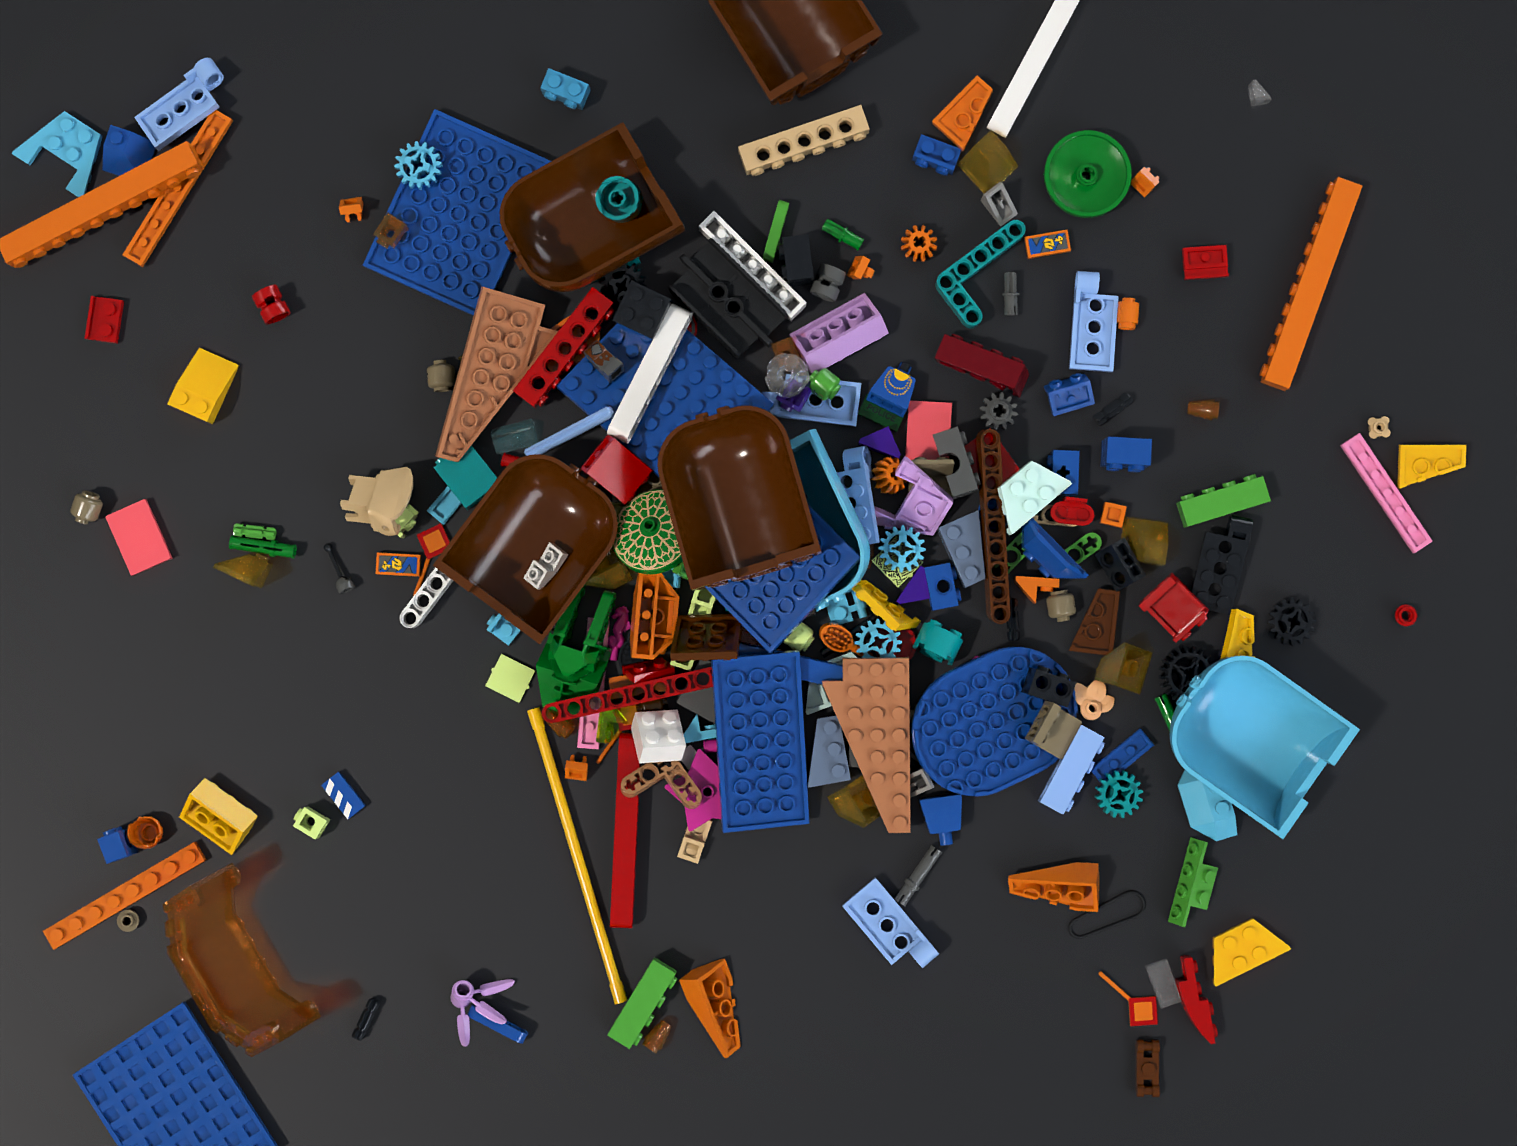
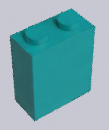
(467, 478)

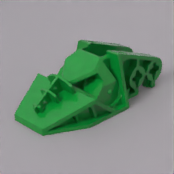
(571, 672)

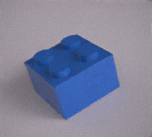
(1126, 453)

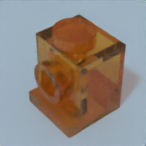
(388, 224)
(784, 345)

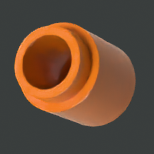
(1127, 314)

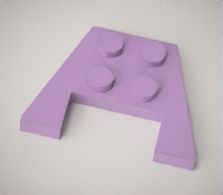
(923, 506)

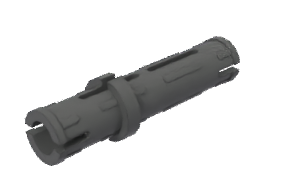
(917, 876)

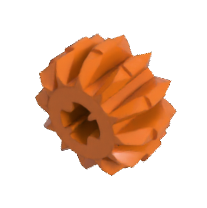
(919, 251)
(886, 477)

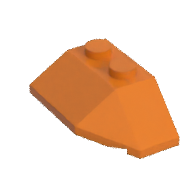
(652, 616)

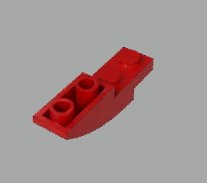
(1197, 1008)

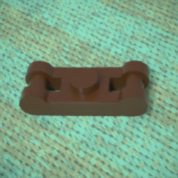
(1147, 1068)

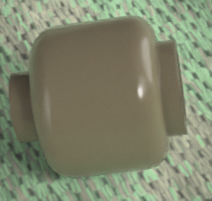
(441, 376)
(86, 507)
(1061, 605)

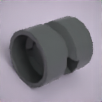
(830, 275)

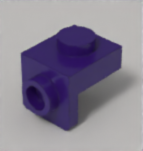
(795, 402)

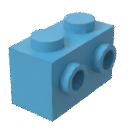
(565, 89)

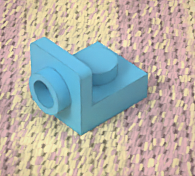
(502, 628)

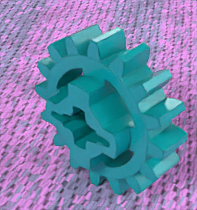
(1114, 786)

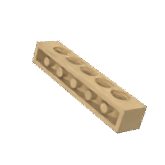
(853, 117)

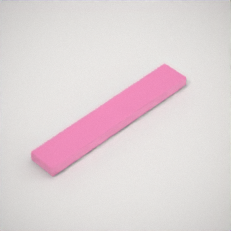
(1386, 493)
(589, 724)

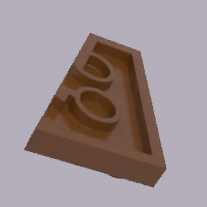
(1099, 624)

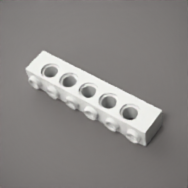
(753, 264)

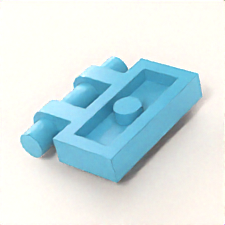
(841, 612)

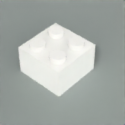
(658, 736)

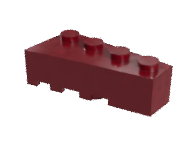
(982, 363)

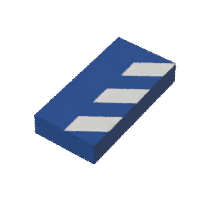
(343, 795)

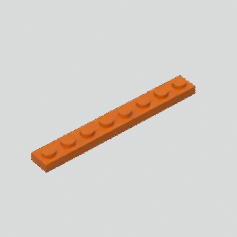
(171, 199)
(124, 895)

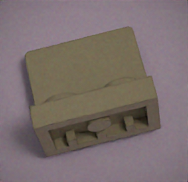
(936, 470)
(1053, 729)

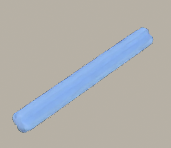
(571, 431)

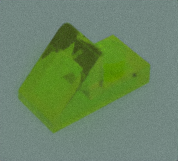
(605, 730)

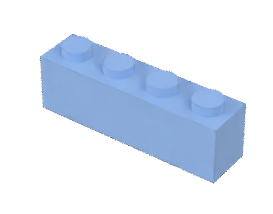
(1071, 769)

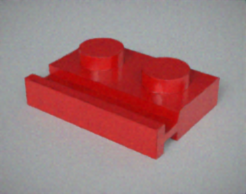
(1205, 262)
(104, 319)
(648, 670)

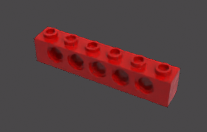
(592, 301)

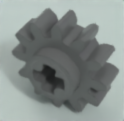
(1003, 418)

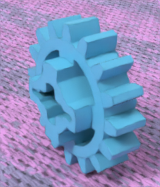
(416, 174)
(902, 538)
(873, 633)

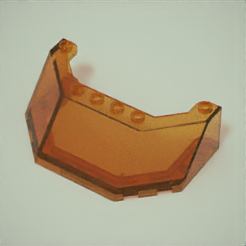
(226, 969)

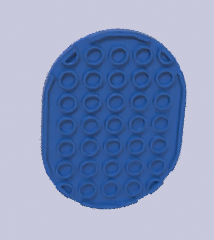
(976, 723)

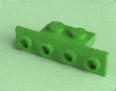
(1194, 883)

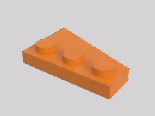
(963, 112)

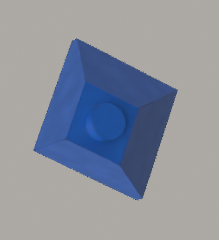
(125, 151)

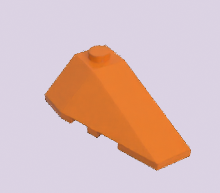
(1067, 884)
(710, 997)

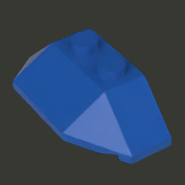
(1048, 553)

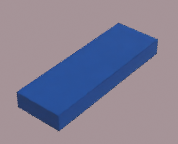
(1123, 755)

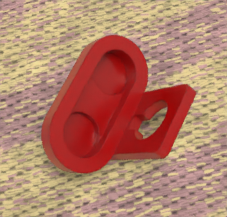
(1072, 512)

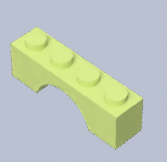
(701, 604)

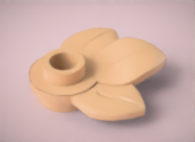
(1095, 696)

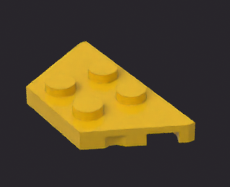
(1244, 949)

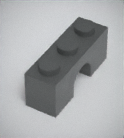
(952, 443)

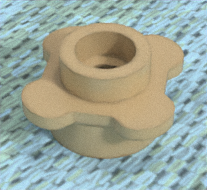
(1374, 432)

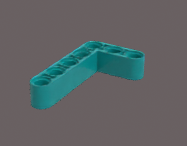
(974, 266)

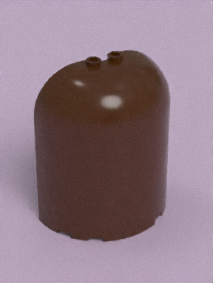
(797, 42)
(556, 220)
(735, 497)
(512, 525)

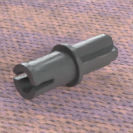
(1010, 294)

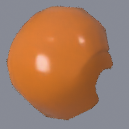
(145, 832)

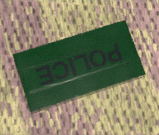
(879, 415)

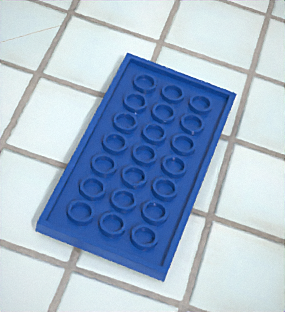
(760, 741)

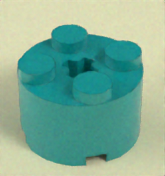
(608, 194)
(938, 642)

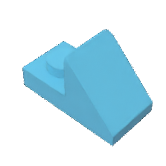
(694, 731)

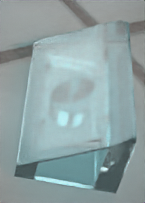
(514, 436)

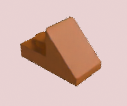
(1029, 585)

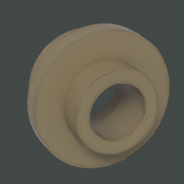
(134, 920)

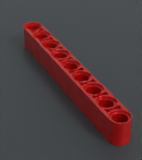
(627, 692)
(624, 838)

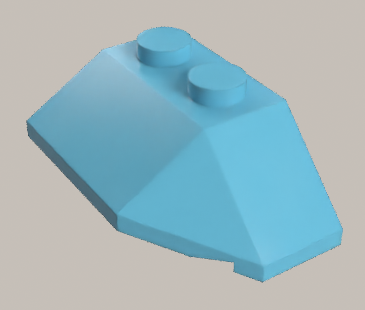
(1206, 809)

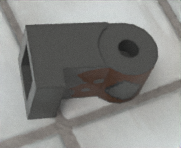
(604, 361)

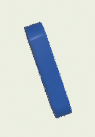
(508, 1029)

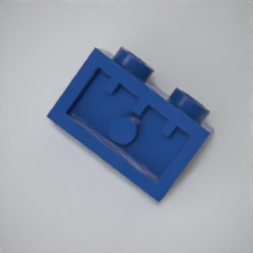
(936, 155)
(1069, 394)

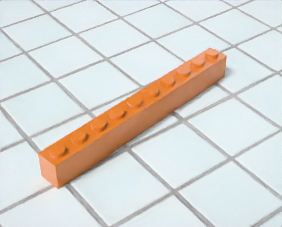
(100, 205)
(1311, 283)

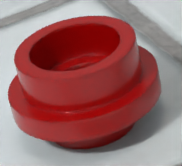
(1411, 612)

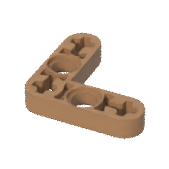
(667, 773)

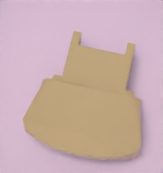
(380, 499)

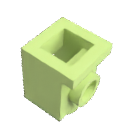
(407, 520)
(302, 824)

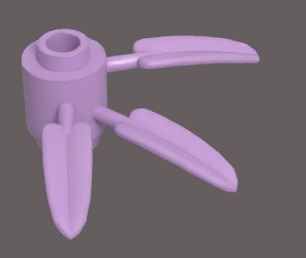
(462, 997)

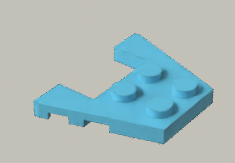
(70, 142)

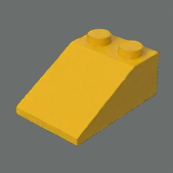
(203, 385)

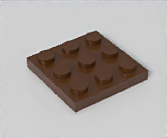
(706, 637)

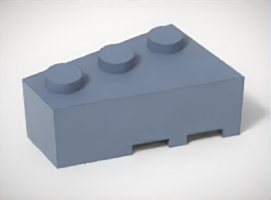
(964, 548)
(828, 754)

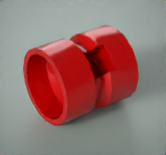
(274, 311)

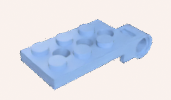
(200, 79)
(1084, 292)
(824, 411)
(858, 466)
(917, 943)

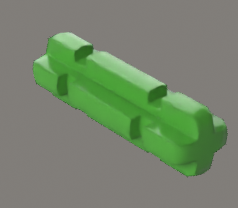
(254, 531)

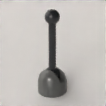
(344, 583)

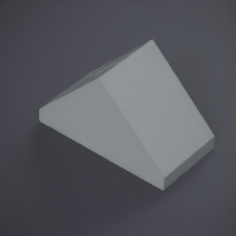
(999, 204)
(919, 782)

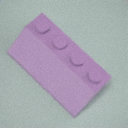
(839, 333)

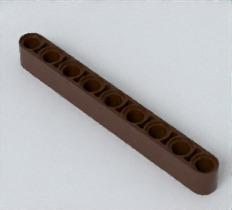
(999, 535)

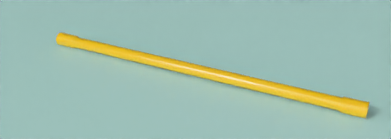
(539, 728)

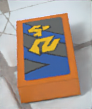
(1047, 244)
(398, 564)

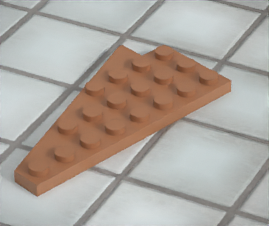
(497, 355)
(876, 723)

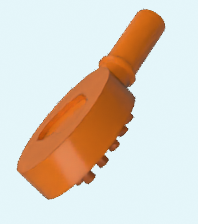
(838, 638)

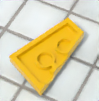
(1426, 461)
(889, 612)
(1239, 635)

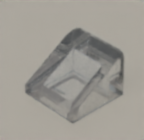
(1257, 94)

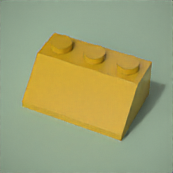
(218, 816)

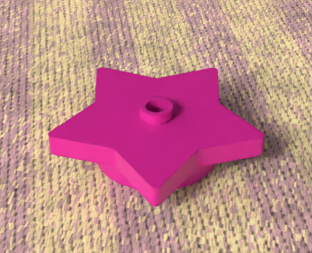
(704, 775)

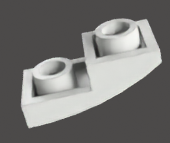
(542, 571)

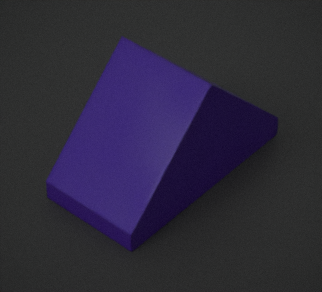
(881, 442)
(915, 589)

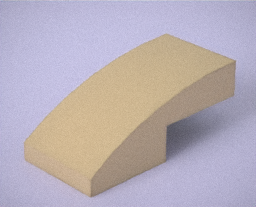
(694, 842)

